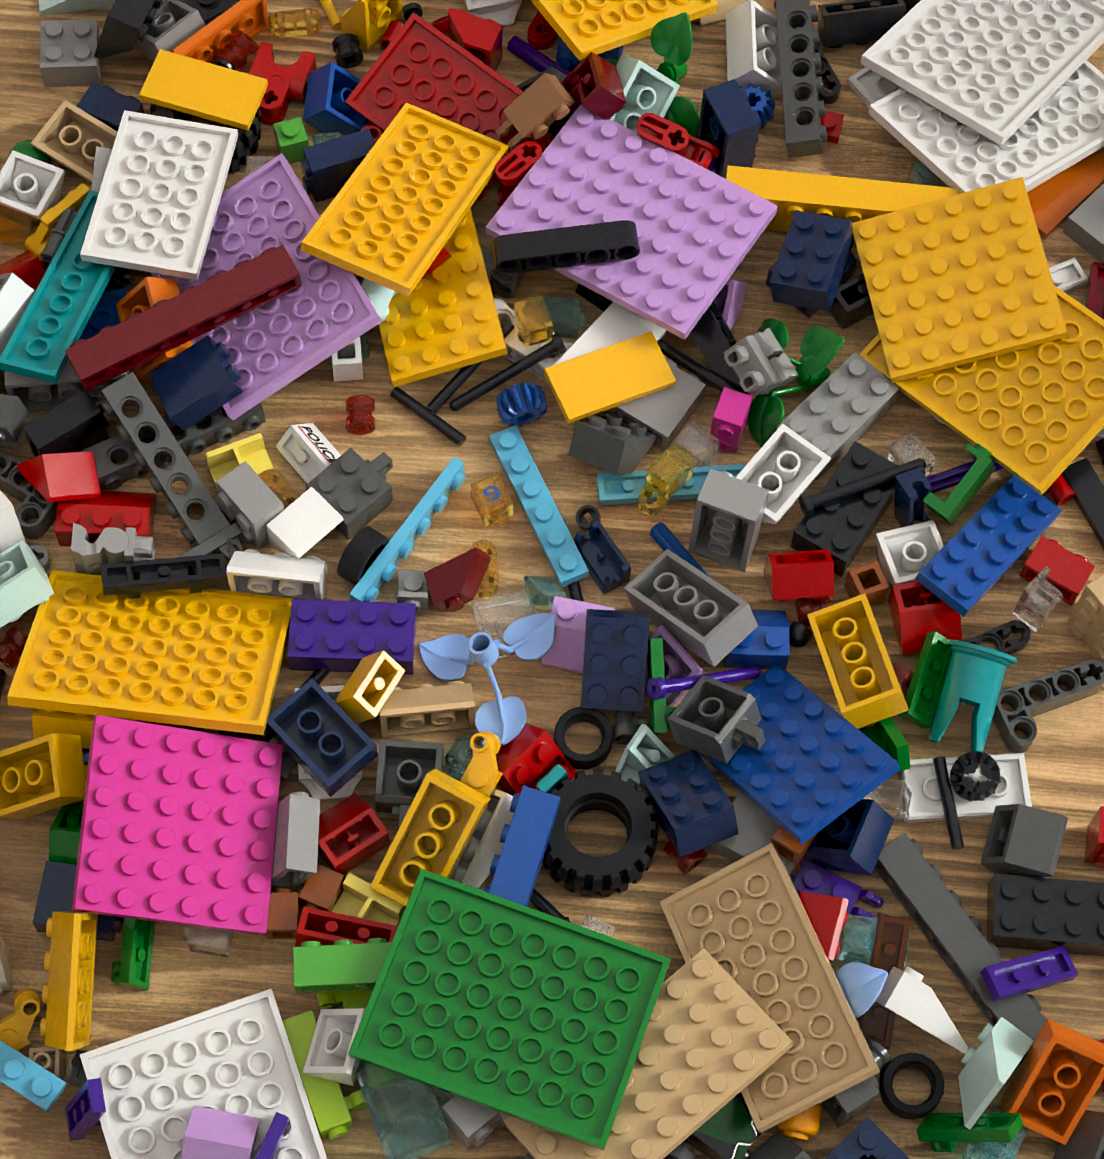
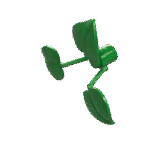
(674, 41)
(817, 351)

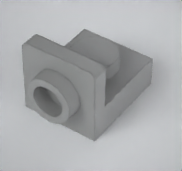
(413, 589)

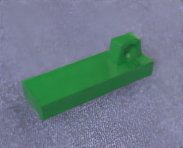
(927, 680)
(658, 710)
(136, 955)
(948, 1128)

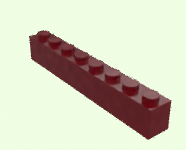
(183, 317)

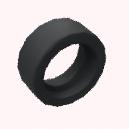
(361, 554)
(592, 716)
(929, 1068)

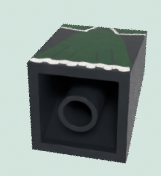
(726, 1132)

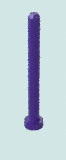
(658, 688)

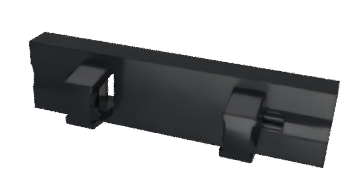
(163, 574)

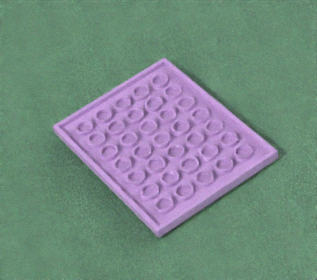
(686, 218)
(299, 327)

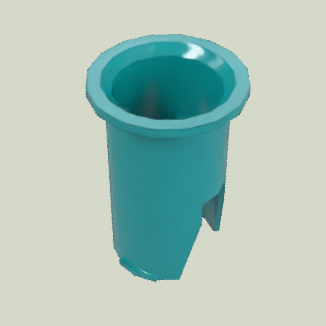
(973, 679)

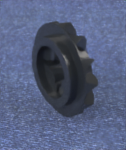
(968, 764)

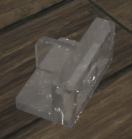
(1037, 601)

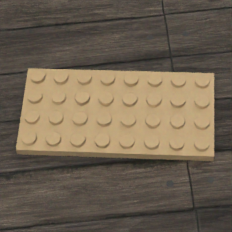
(766, 943)
(693, 1060)

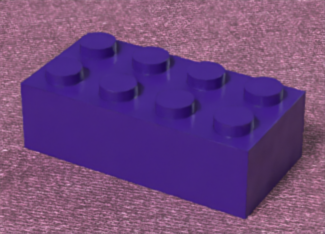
(343, 632)

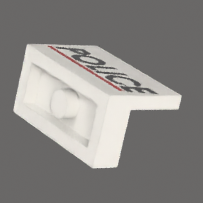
(307, 450)

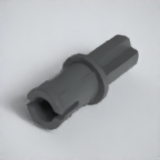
(57, 234)

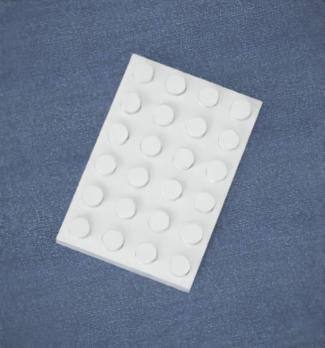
(159, 195)

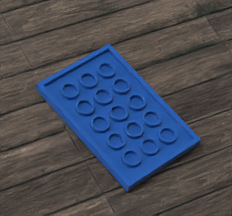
(811, 758)

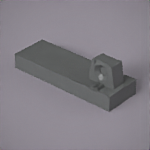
(225, 542)

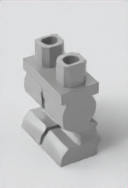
(756, 363)
(110, 547)

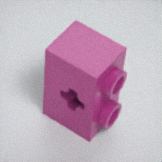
(730, 419)

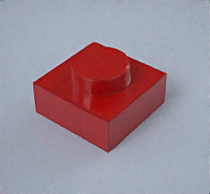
(833, 125)

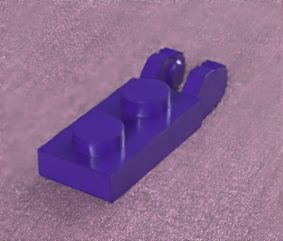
(820, 881)

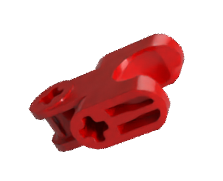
(283, 82)
(676, 139)
(517, 163)

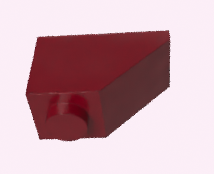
(457, 579)

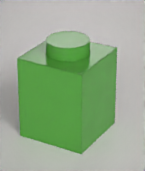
(291, 139)

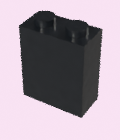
(68, 427)

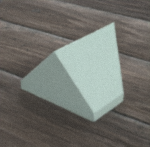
(641, 753)

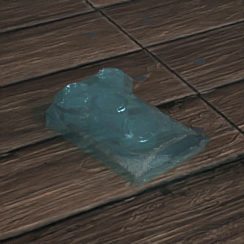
(402, 1113)

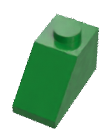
(65, 834)

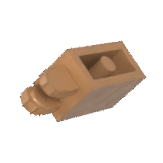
(536, 110)

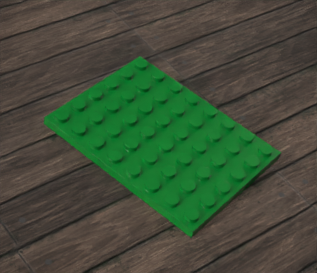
(510, 1008)

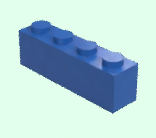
(524, 845)

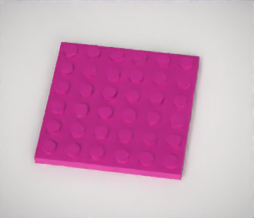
(178, 826)

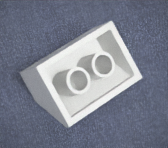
(753, 47)
(784, 468)
(277, 575)

